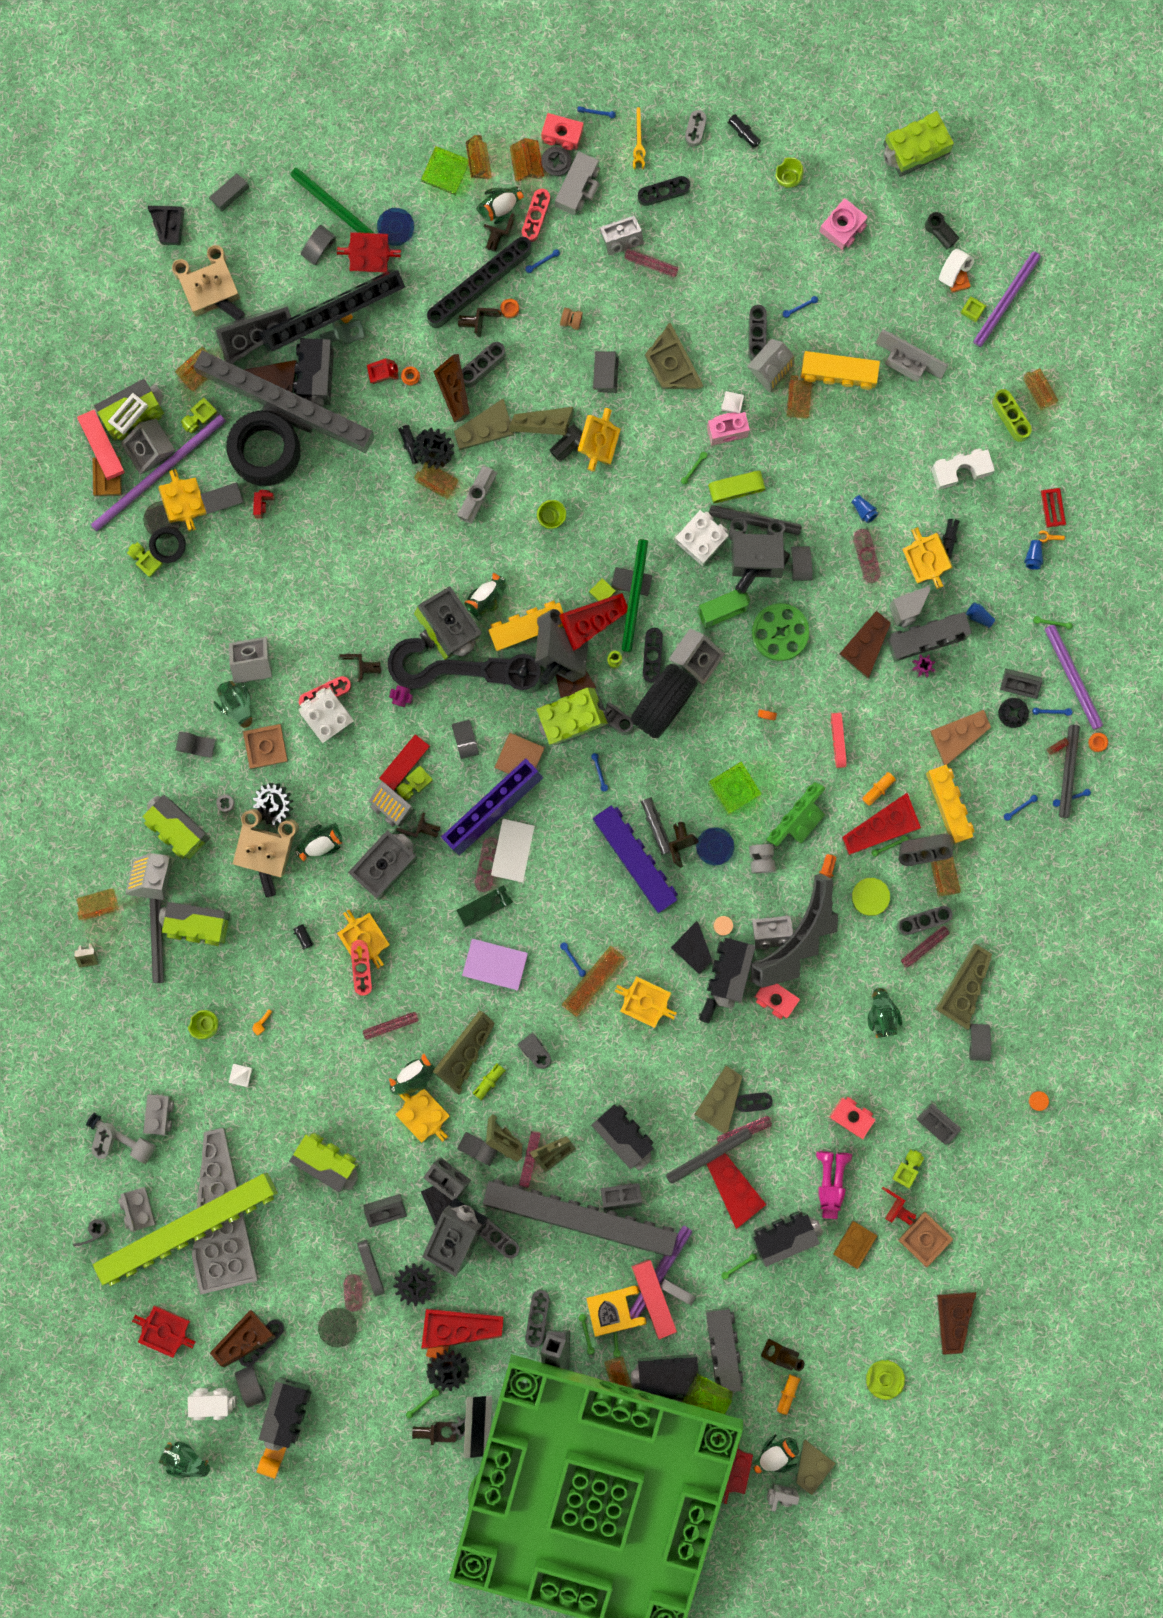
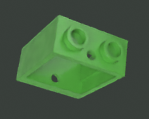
(723, 608)

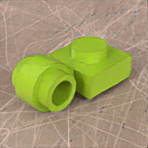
(202, 412)
(146, 561)
(418, 780)
(905, 1173)

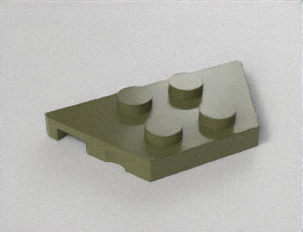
(671, 363)

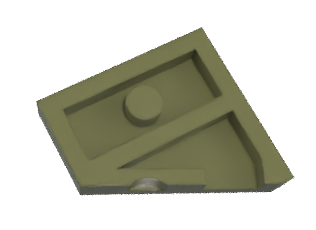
(503, 1140)
(552, 1153)
(812, 1467)

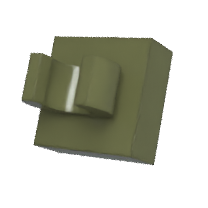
(86, 957)

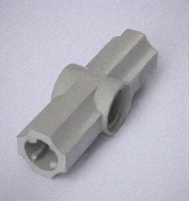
(472, 505)

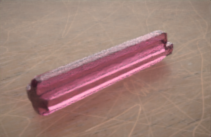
(651, 263)
(925, 946)
(390, 1025)
(754, 1127)

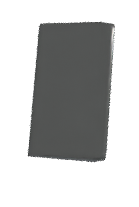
(229, 192)
(623, 579)
(1021, 683)
(384, 1210)

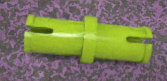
(614, 663)
(489, 1081)

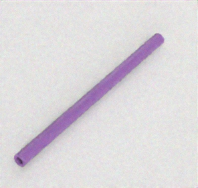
(158, 473)

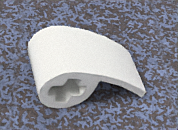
(956, 261)

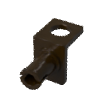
(495, 234)
(477, 320)
(362, 667)
(423, 827)
(683, 841)
(783, 1356)
(433, 1432)

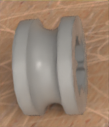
(219, 804)

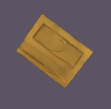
(101, 486)
(855, 1244)

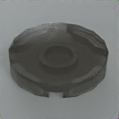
(156, 517)
(338, 1321)

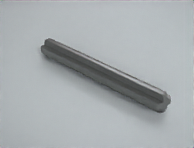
(752, 519)
(1069, 771)
(156, 942)
(709, 1155)

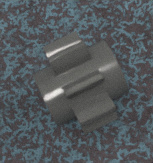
(457, 1430)

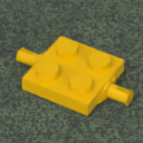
(599, 439)
(182, 500)
(927, 558)
(366, 930)
(645, 1002)
(423, 1115)

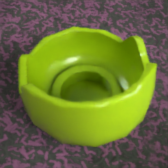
(790, 172)
(551, 514)
(203, 1025)

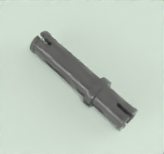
(653, 818)

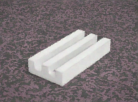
(136, 415)

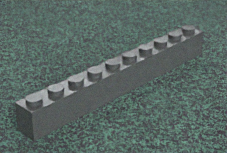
(284, 401)
(580, 1219)

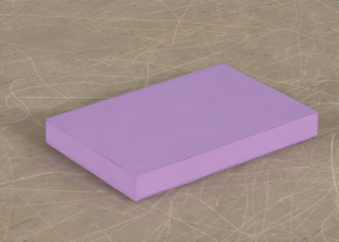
(495, 964)

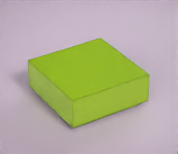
(973, 309)
(602, 590)

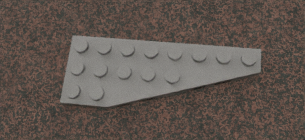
(222, 1256)

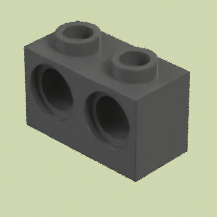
(447, 1179)

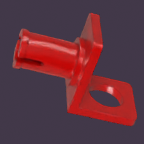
(898, 1210)

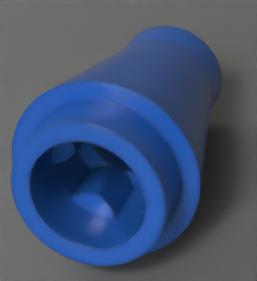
(865, 510)
(1034, 556)
(980, 615)

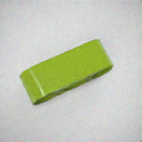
(1011, 424)
(736, 486)

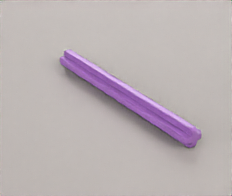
(1007, 299)
(1073, 677)
(662, 1269)

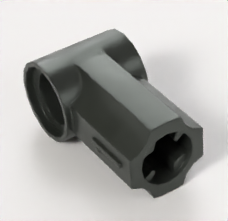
(943, 232)
(567, 443)

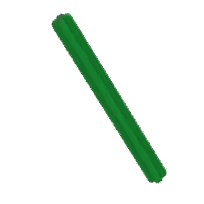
(329, 201)
(634, 595)

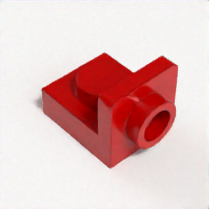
(382, 370)
(259, 506)

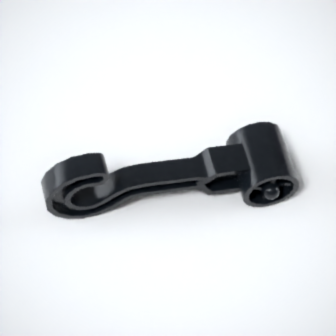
(519, 671)

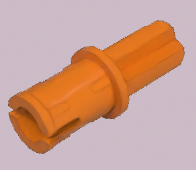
(828, 865)

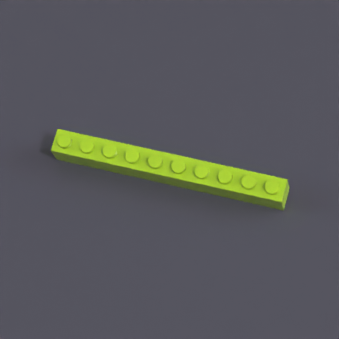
(184, 1229)

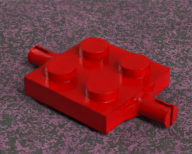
(368, 252)
(163, 1331)
(739, 1473)

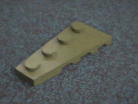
(961, 995)
(459, 1058)

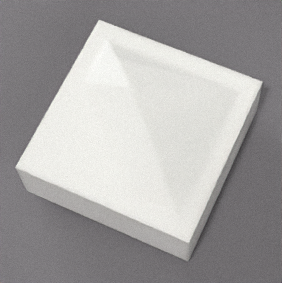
(732, 402)
(240, 1075)

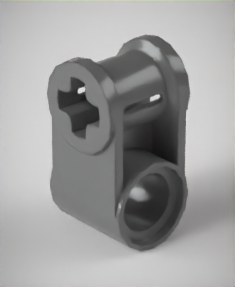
(616, 717)
(533, 1048)

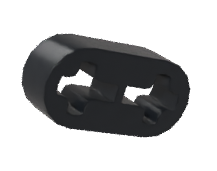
(752, 1097)

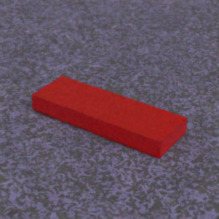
(404, 762)

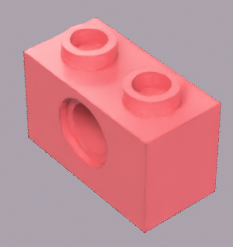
(554, 124)
(787, 1003)
(841, 1113)

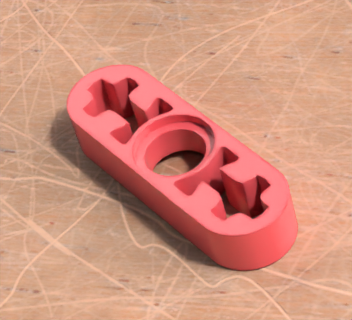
(535, 201)
(335, 682)
(838, 737)
(367, 980)

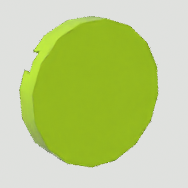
(870, 896)
(885, 1379)

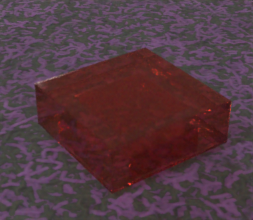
(1057, 746)

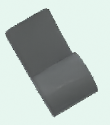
(319, 241)
(801, 563)
(465, 739)
(195, 744)
(980, 1042)
(477, 1149)
(96, 1235)
(249, 1387)

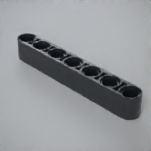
(481, 274)

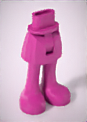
(830, 1195)

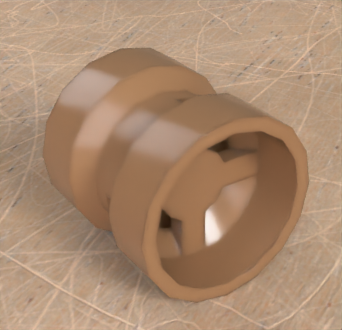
(567, 318)

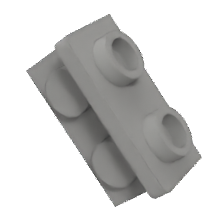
(622, 235)
(771, 931)
(157, 1114)
(137, 1209)
(784, 1494)

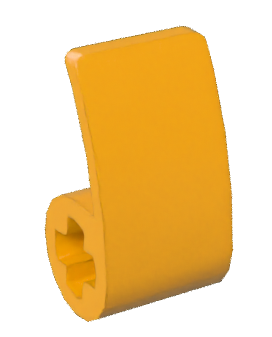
(271, 1462)

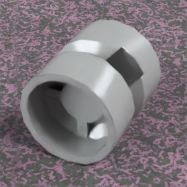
(762, 858)

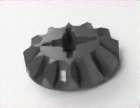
(551, 154)

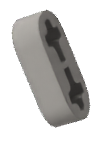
(691, 127)
(100, 1139)
(678, 1292)

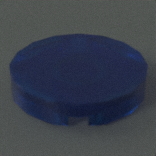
(397, 225)
(715, 846)

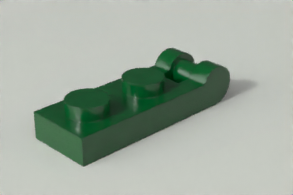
(483, 906)

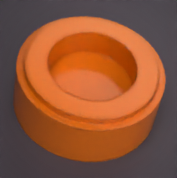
(509, 308)
(767, 715)
(1098, 742)
(1038, 1101)

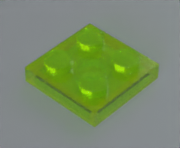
(445, 170)

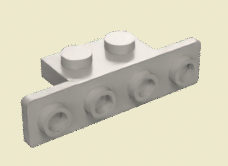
(908, 358)

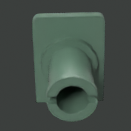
(342, 332)

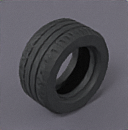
(257, 422)
(664, 701)

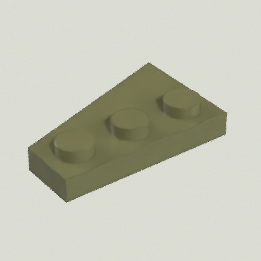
(544, 422)
(485, 427)
(720, 1101)

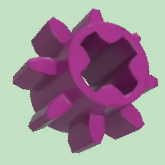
(921, 670)
(401, 696)

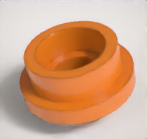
(410, 370)

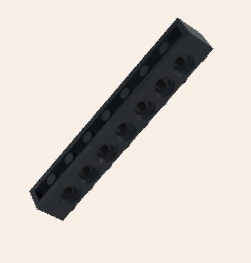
(332, 310)

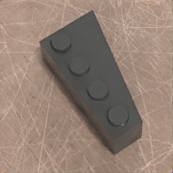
(243, 336)
(929, 637)
(723, 1350)

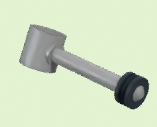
(140, 1150)

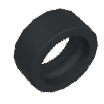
(169, 530)

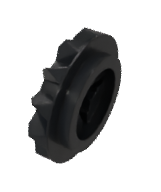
(1004, 711)

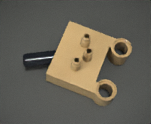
(210, 286)
(264, 850)

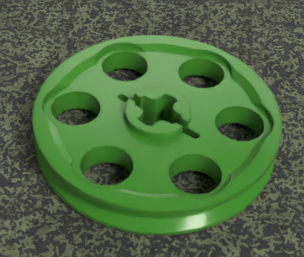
(781, 623)

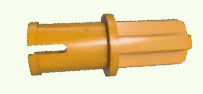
(878, 788)
(788, 1394)

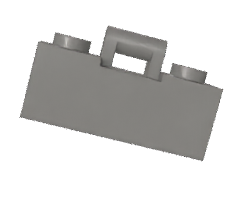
(579, 176)

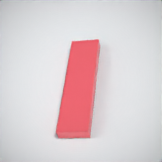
(100, 444)
(654, 1299)

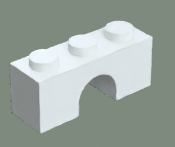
(978, 463)

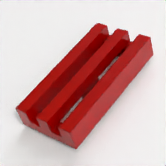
(1062, 522)

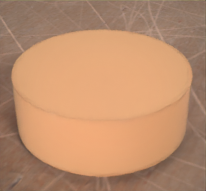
(723, 925)

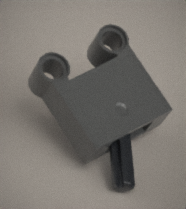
(756, 553)
(555, 650)

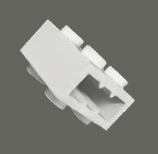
(702, 537)
(325, 714)
(208, 1404)

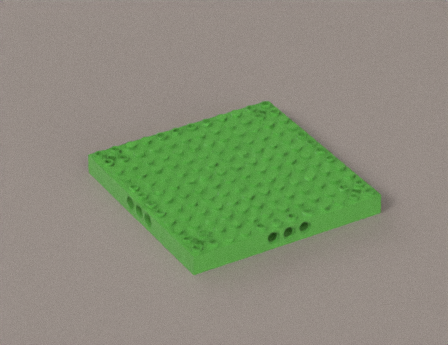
(594, 1496)

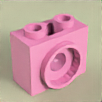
(844, 235)
(728, 428)

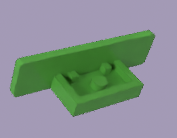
(801, 818)

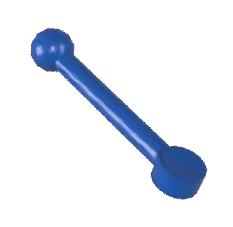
(611, 114)
(529, 268)
(786, 313)
(1067, 712)
(604, 787)
(1087, 792)
(1033, 798)
(564, 946)

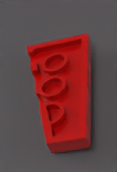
(591, 619)
(885, 825)
(735, 1190)
(454, 1328)

